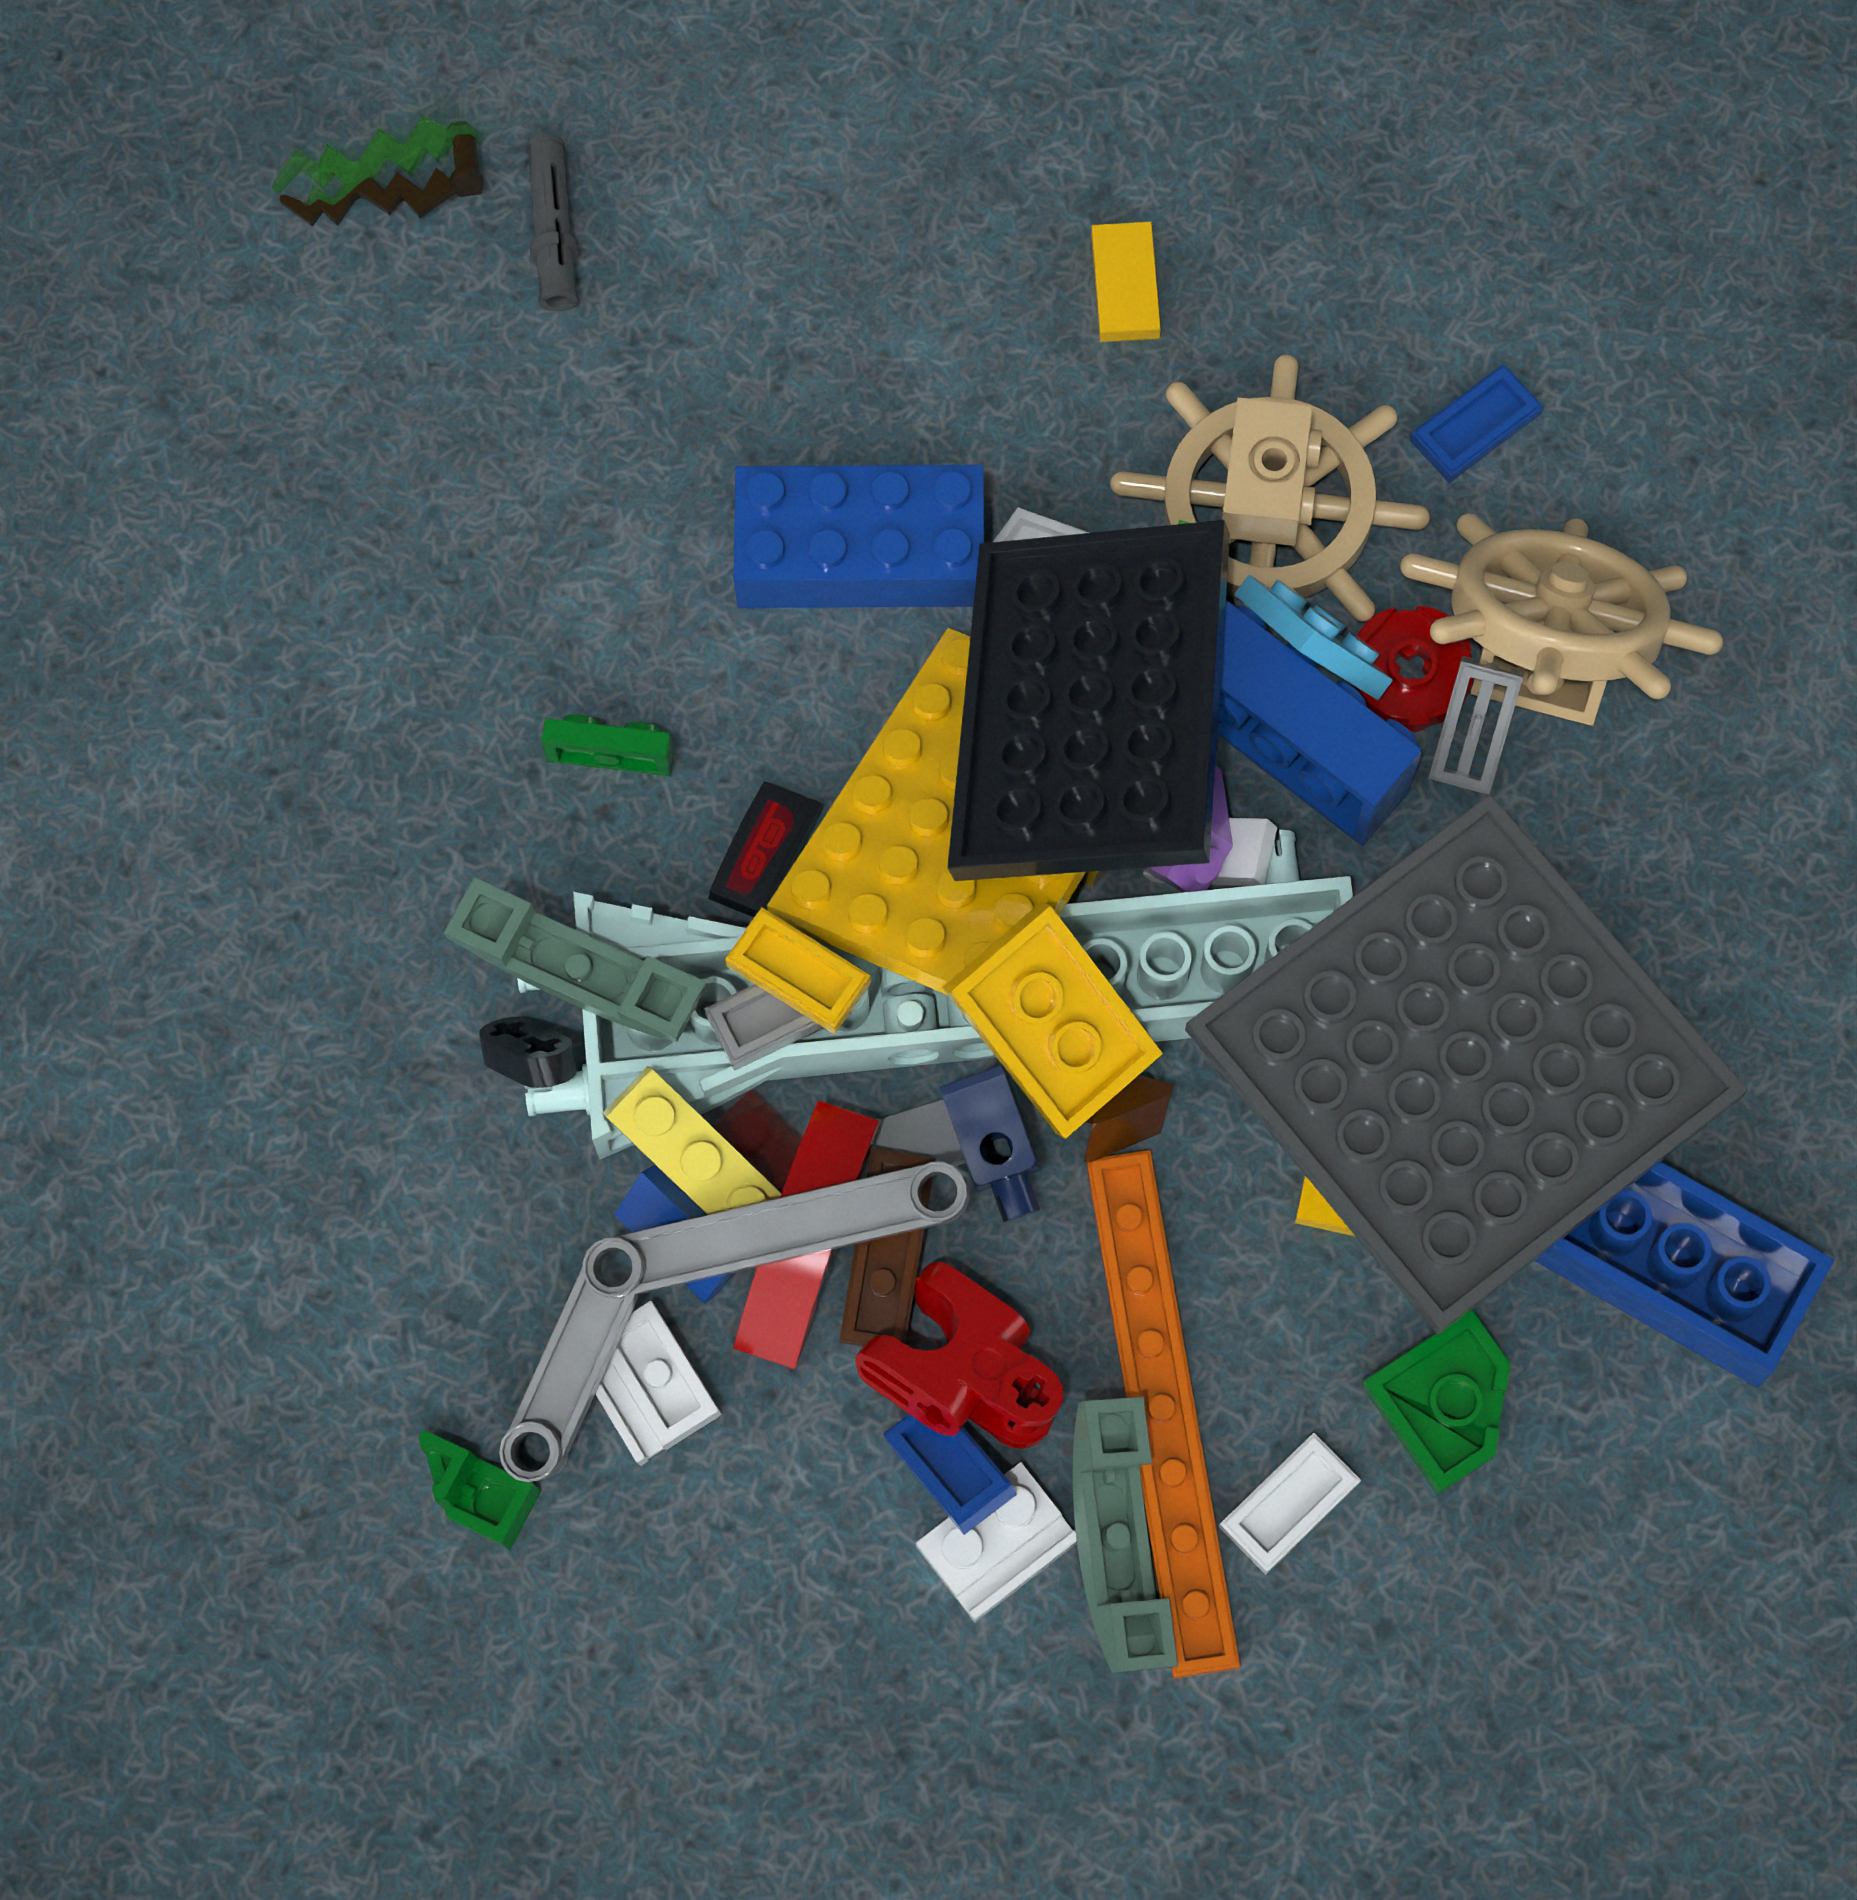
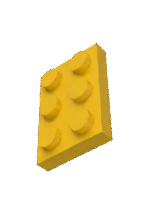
(1052, 1020)

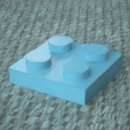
(1315, 634)

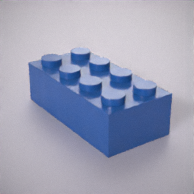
(857, 535)
(1310, 730)
(1695, 1270)

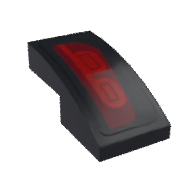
(764, 849)

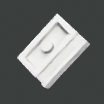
(653, 1388)
(1000, 1550)

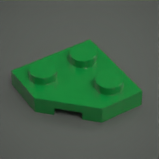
(1445, 1401)

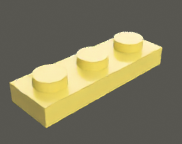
(686, 1146)

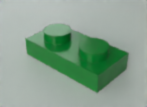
(586, 743)

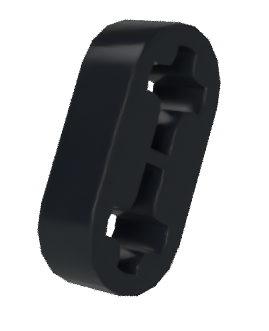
(527, 1052)

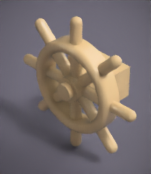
(1272, 458)
(1559, 614)

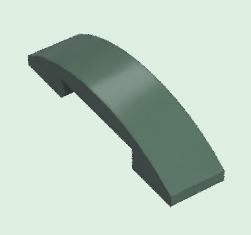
(573, 965)
(1113, 1536)

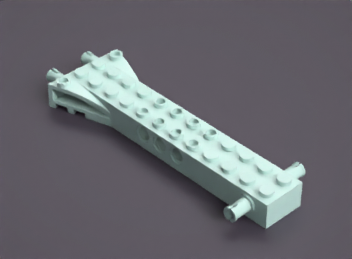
(1157, 952)

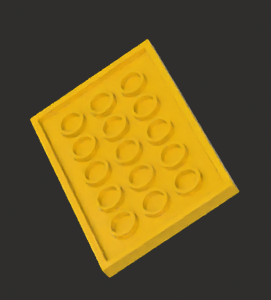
(879, 858)

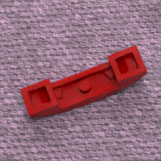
(786, 1292)

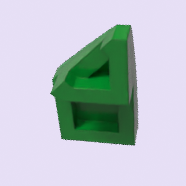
(477, 1492)

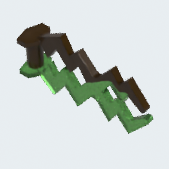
(359, 175)

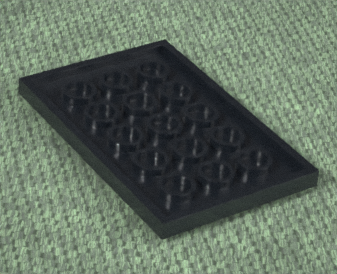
(1091, 703)

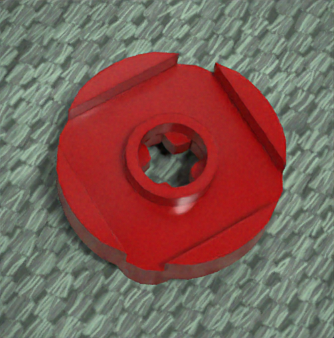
(1407, 634)

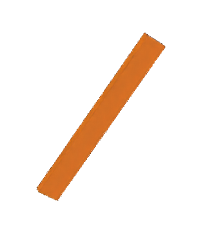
(1157, 1369)

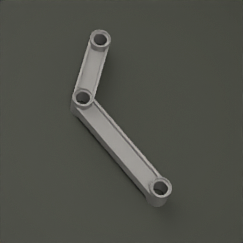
(694, 1252)

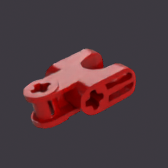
(972, 1377)

